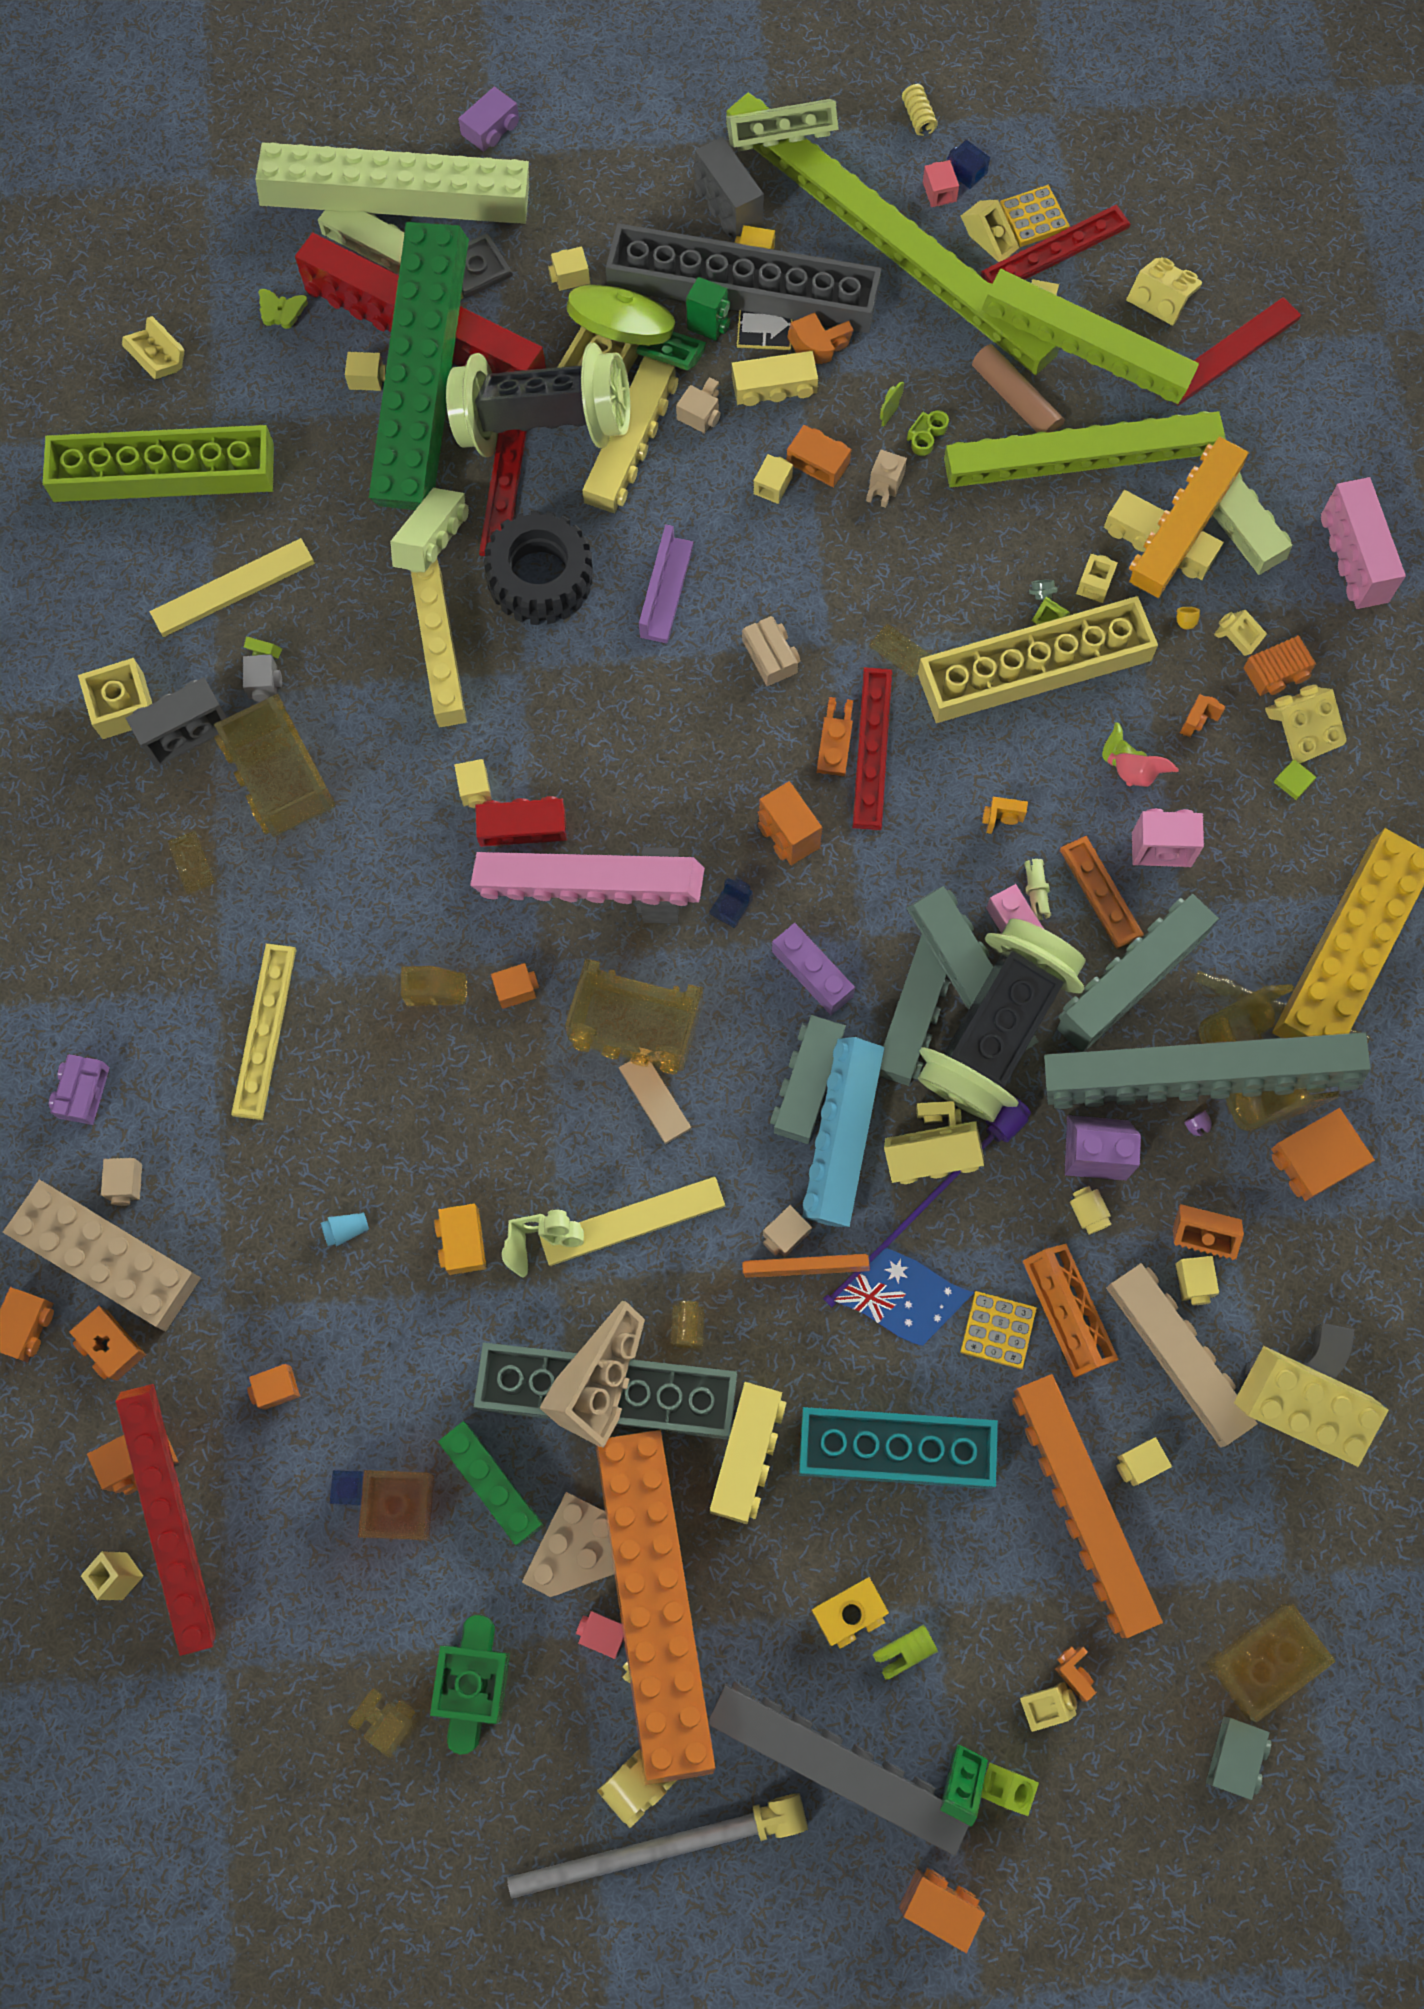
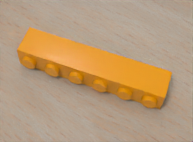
(1188, 517)

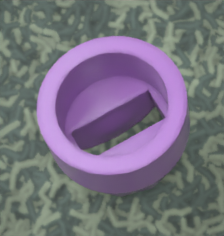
(1200, 1120)

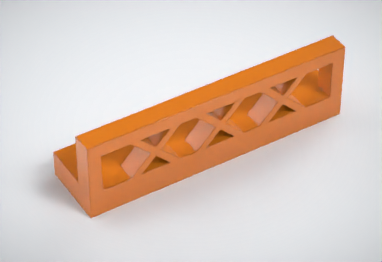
(1066, 1311)

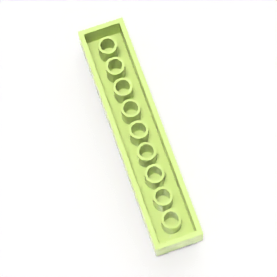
(393, 183)

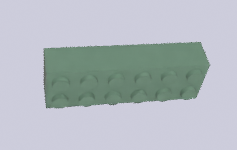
(1136, 972)

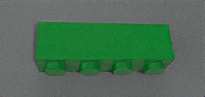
(491, 1484)

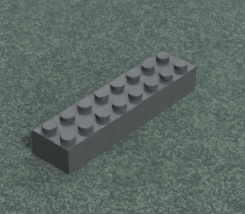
(835, 1766)

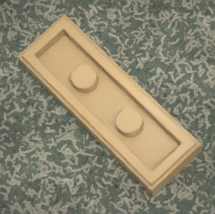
(656, 1100)

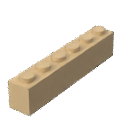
(1181, 1354)

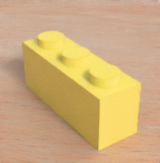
(775, 378)
(934, 1152)

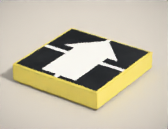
(763, 331)

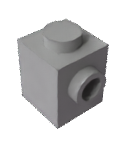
(260, 677)

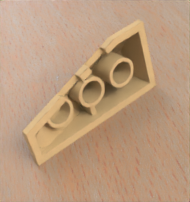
(591, 1385)

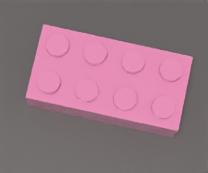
(1362, 543)

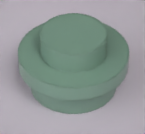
(1043, 589)

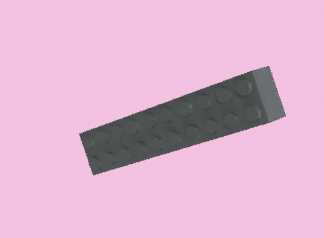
(756, 277)

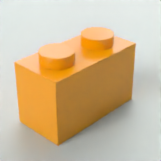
(460, 1239)

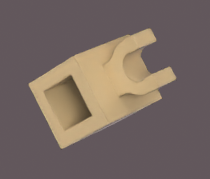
(700, 407)
(886, 476)

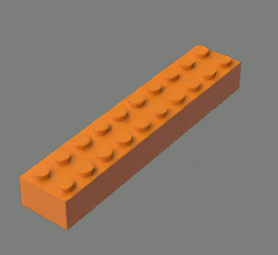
(654, 1609)

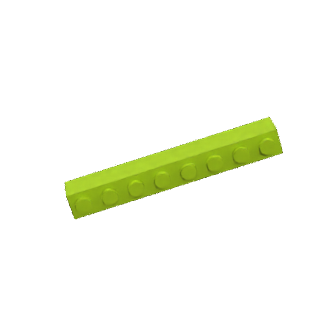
(1089, 336)

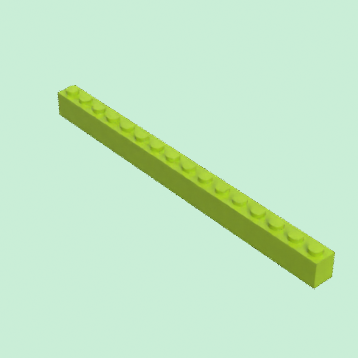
(898, 239)

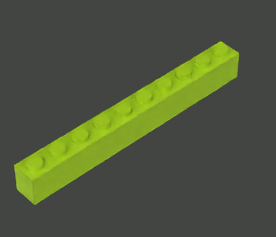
(1081, 449)

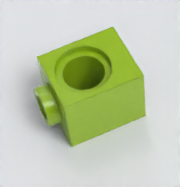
(1009, 1789)

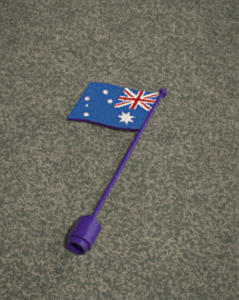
(901, 1290)

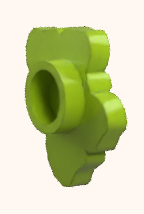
(280, 310)

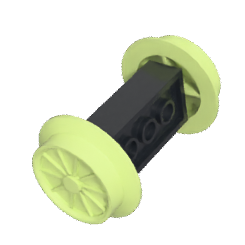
(491, 403)
(1003, 1018)

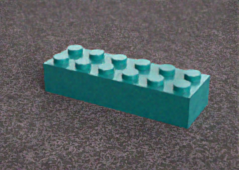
(898, 1448)

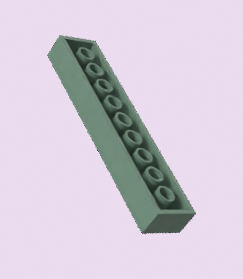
(1207, 1070)

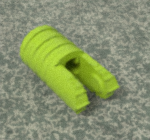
(913, 1646)

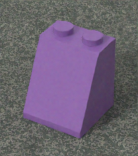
(1101, 1148)

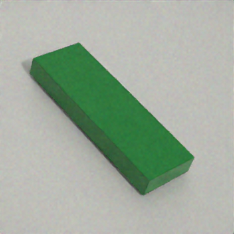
(964, 1785)

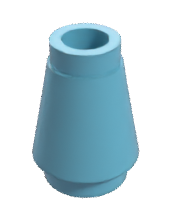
(343, 1228)

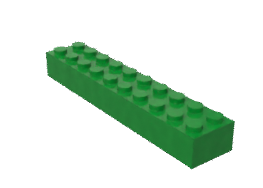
(418, 364)

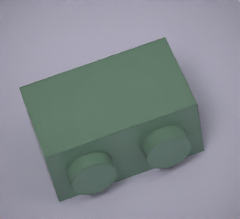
(1239, 1758)

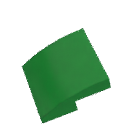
(677, 351)

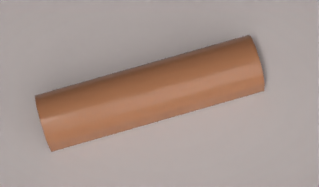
(1017, 390)

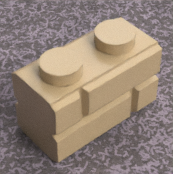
(770, 650)

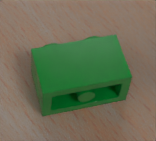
(707, 309)

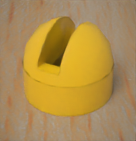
(1187, 617)

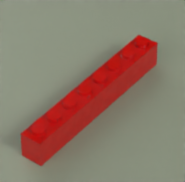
(166, 1519)

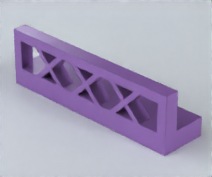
(665, 587)

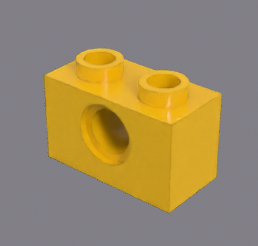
(830, 1613)

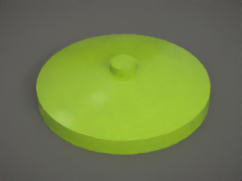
(620, 314)

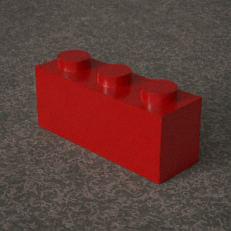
(520, 821)

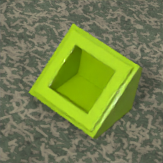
(1049, 611)

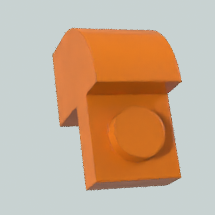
(809, 335)

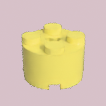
(627, 1791)

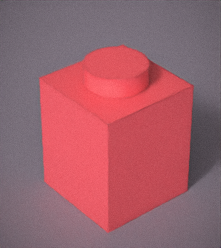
(940, 183)
(601, 1634)

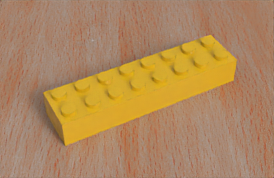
(1356, 940)

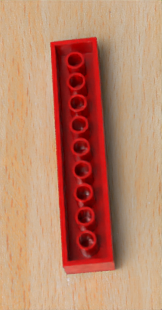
(371, 294)

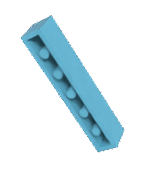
(843, 1132)

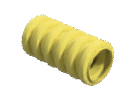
(919, 108)

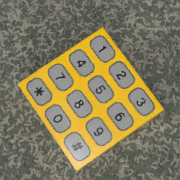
(1034, 215)
(998, 1330)

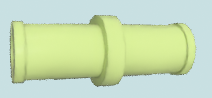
(1037, 888)

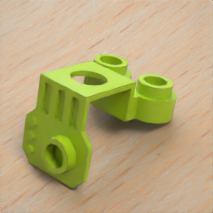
(923, 429)

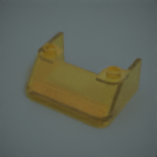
(1245, 1022)

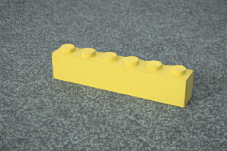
(618, 460)
(438, 646)

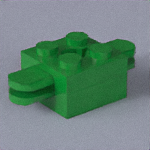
(470, 1684)

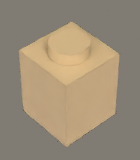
(121, 1180)
(786, 1232)

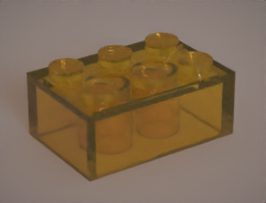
(1270, 1662)

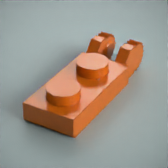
(835, 740)

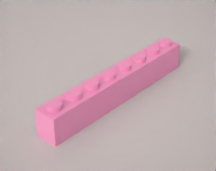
(588, 877)

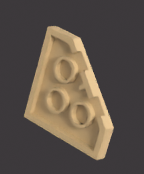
(572, 1550)

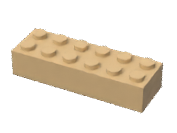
(102, 1255)

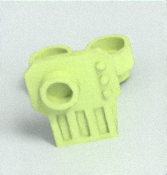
(554, 1228)

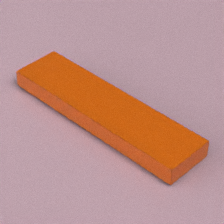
(1101, 892)
(806, 1265)

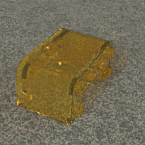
(273, 766)
(633, 1019)

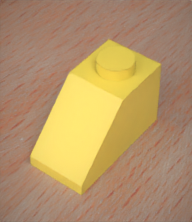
(990, 229)

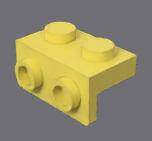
(155, 349)

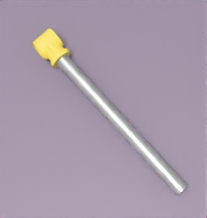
(781, 1817)

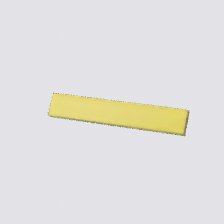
(232, 587)
(263, 1032)
(640, 1219)

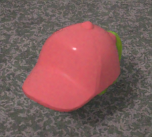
(1133, 765)

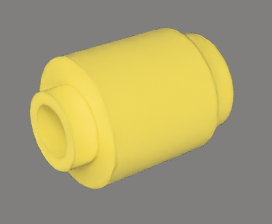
(1090, 1210)

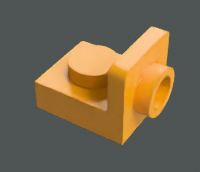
(1007, 810)

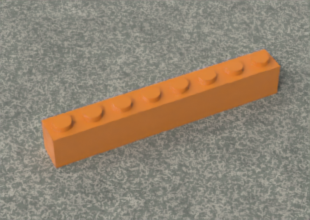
(1087, 1507)

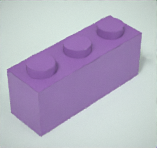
(813, 969)

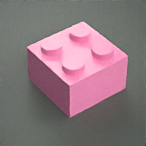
(1167, 838)

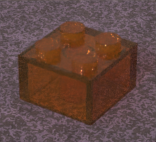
(396, 1505)

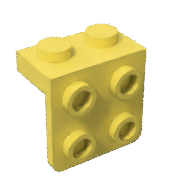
(1163, 289)
(1309, 722)

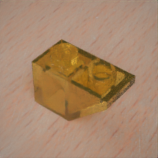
(432, 986)

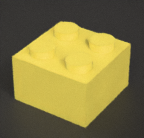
(113, 695)

